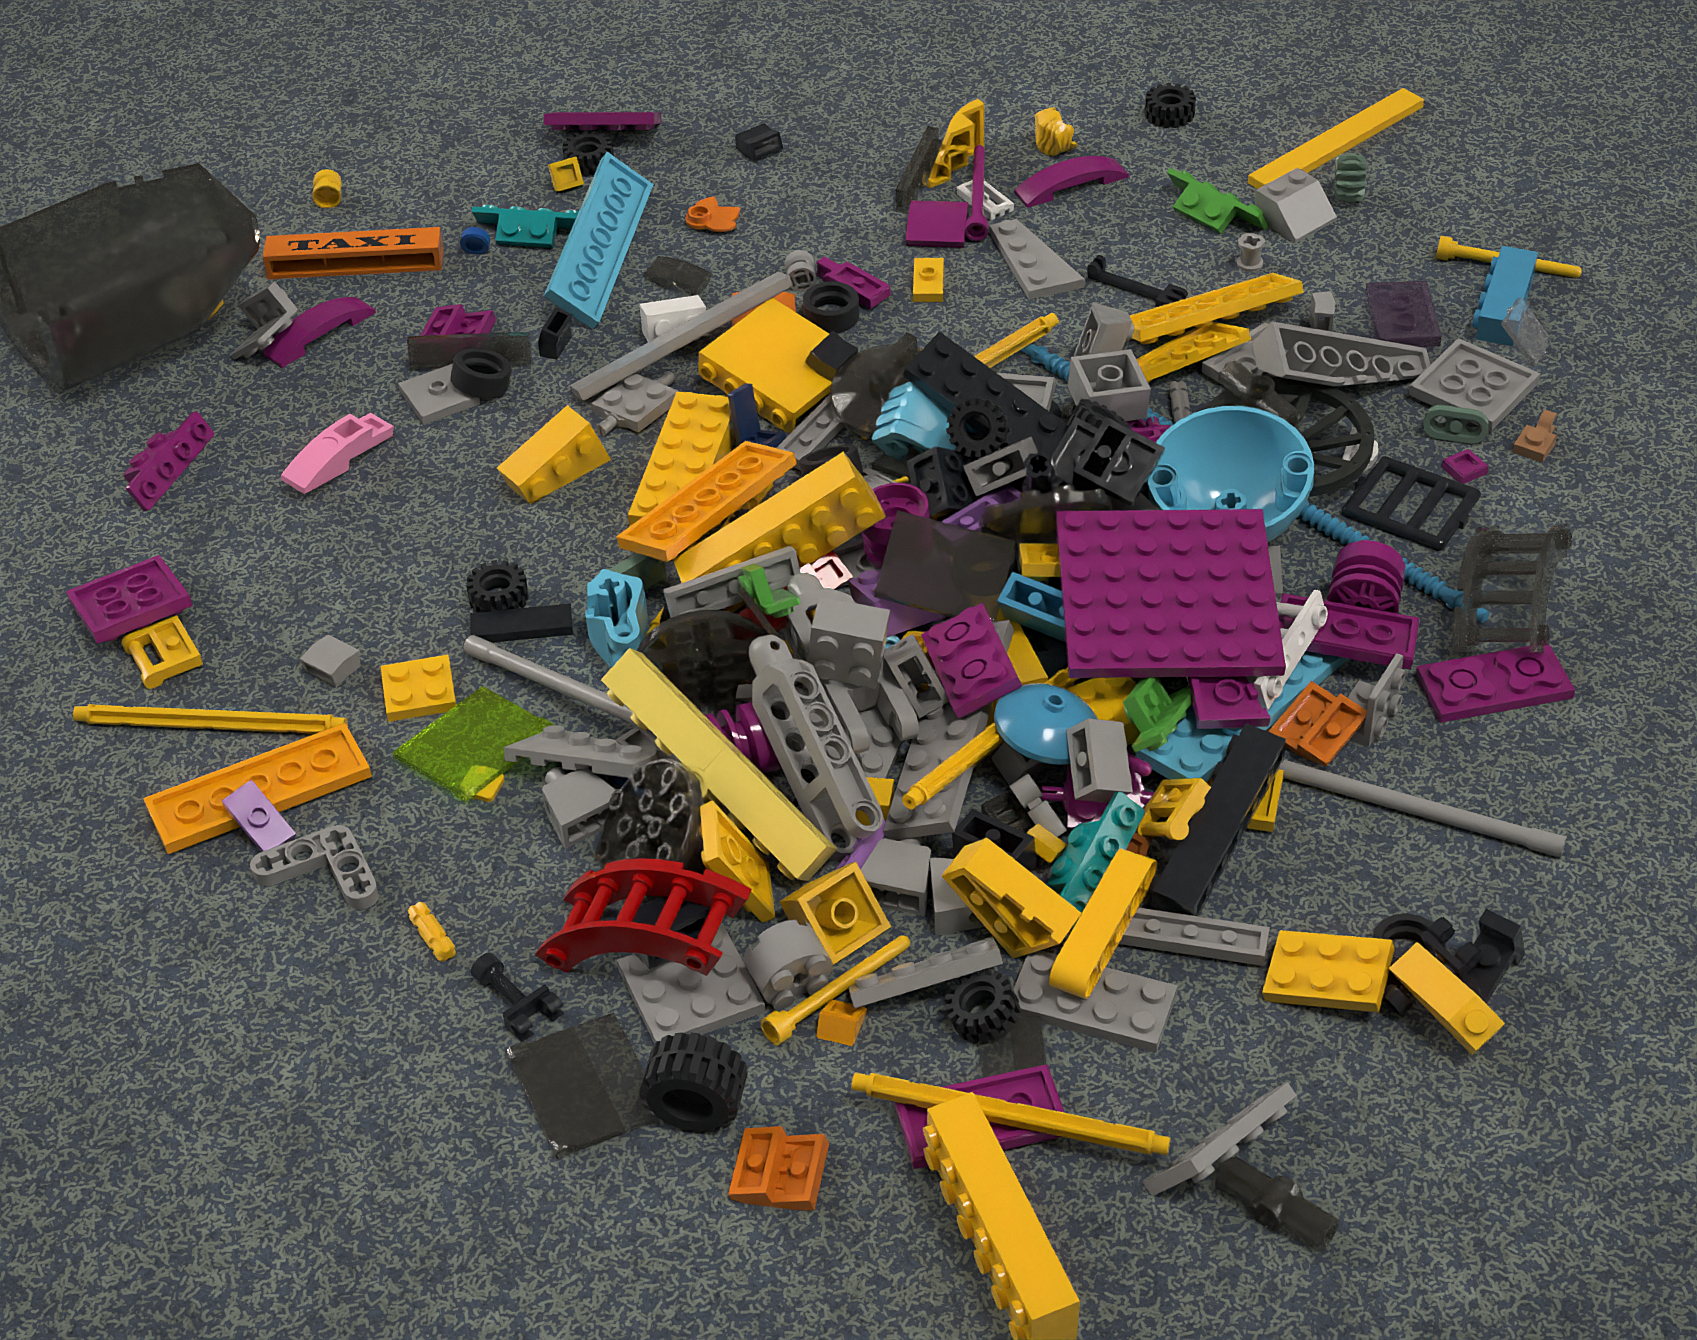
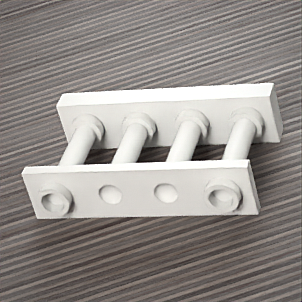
(1295, 642)

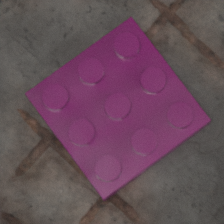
(129, 599)

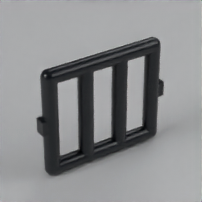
(1412, 529)

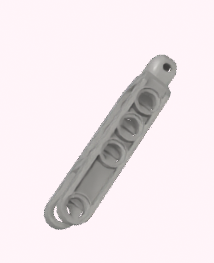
(847, 697)
(838, 784)

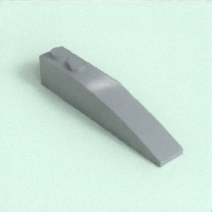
(1335, 357)

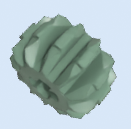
(1350, 177)

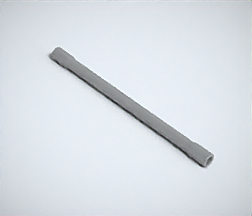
(493, 654)
(1532, 838)

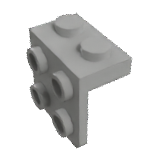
(269, 313)

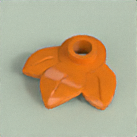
(711, 216)

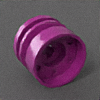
(892, 498)
(1368, 576)
(748, 736)

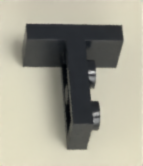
(1500, 945)

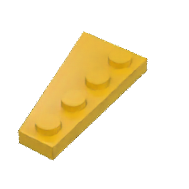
(1191, 348)

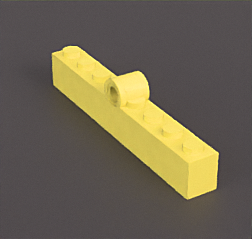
(719, 765)

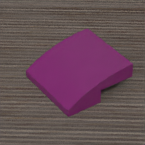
(936, 224)
(454, 320)

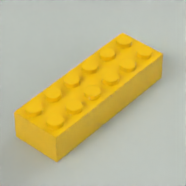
(691, 441)
(808, 515)
(1000, 1222)

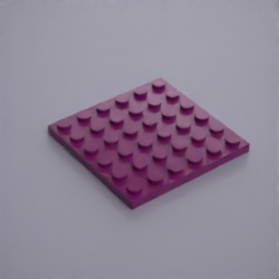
(1168, 594)

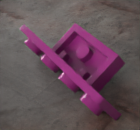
(165, 460)

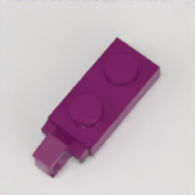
(869, 288)

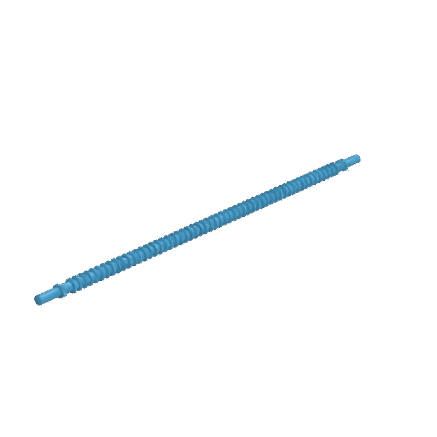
(1310, 514)

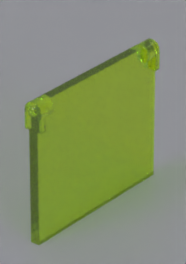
(468, 742)

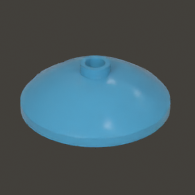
(1037, 719)

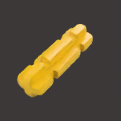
(431, 931)

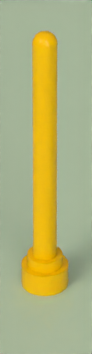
(1450, 249)
(779, 1025)

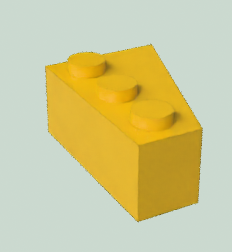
(554, 456)
(1009, 899)

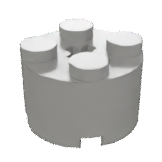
(788, 963)

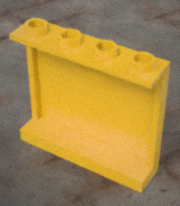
(770, 354)

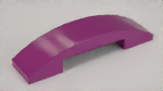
(1068, 173)
(312, 324)

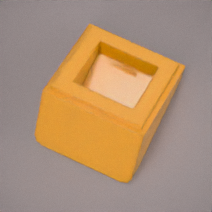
(840, 1022)

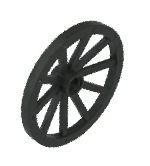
(1345, 406)

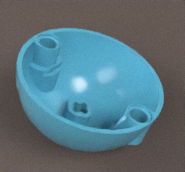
(1234, 462)

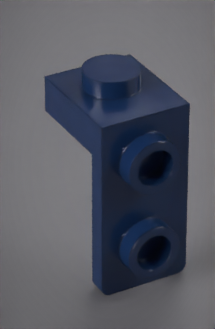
(746, 419)

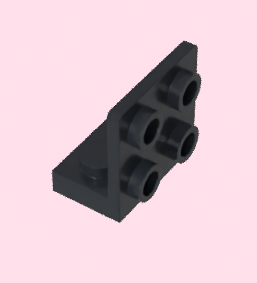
(943, 480)

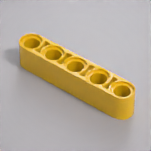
(1102, 924)

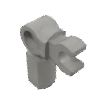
(1040, 812)

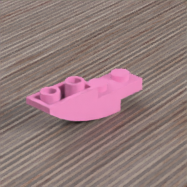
(333, 448)

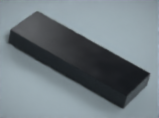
(522, 623)

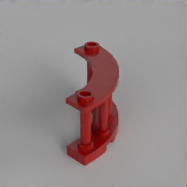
(632, 880)

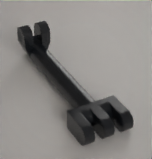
(1170, 294)

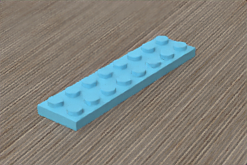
(599, 241)
(1197, 751)

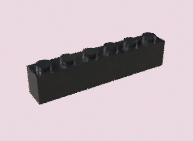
(1219, 825)

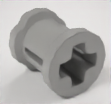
(1250, 252)

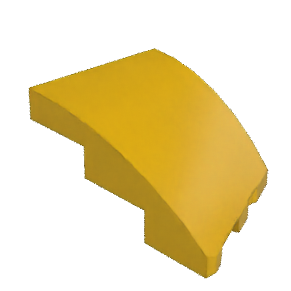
(961, 137)

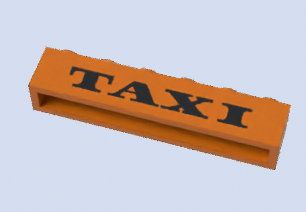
(353, 253)

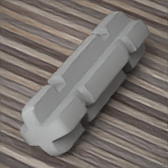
(1179, 401)

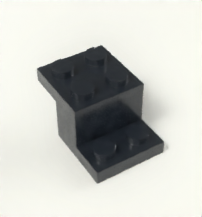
(1106, 459)

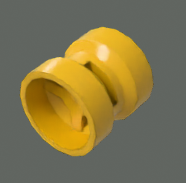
(327, 188)

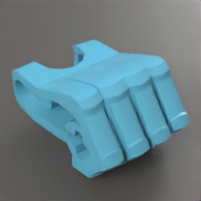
(912, 421)
(615, 614)

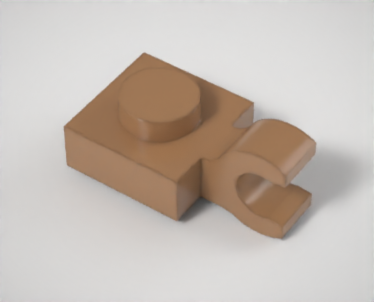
(1538, 441)

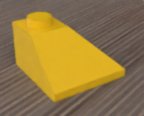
(839, 910)

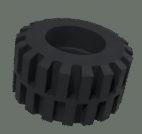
(693, 1082)

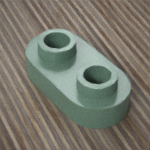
(1455, 426)

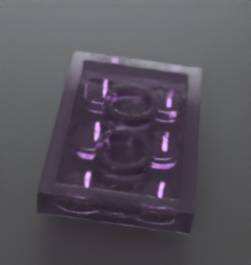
(1403, 313)

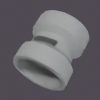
(801, 270)

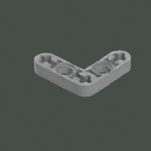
(324, 853)

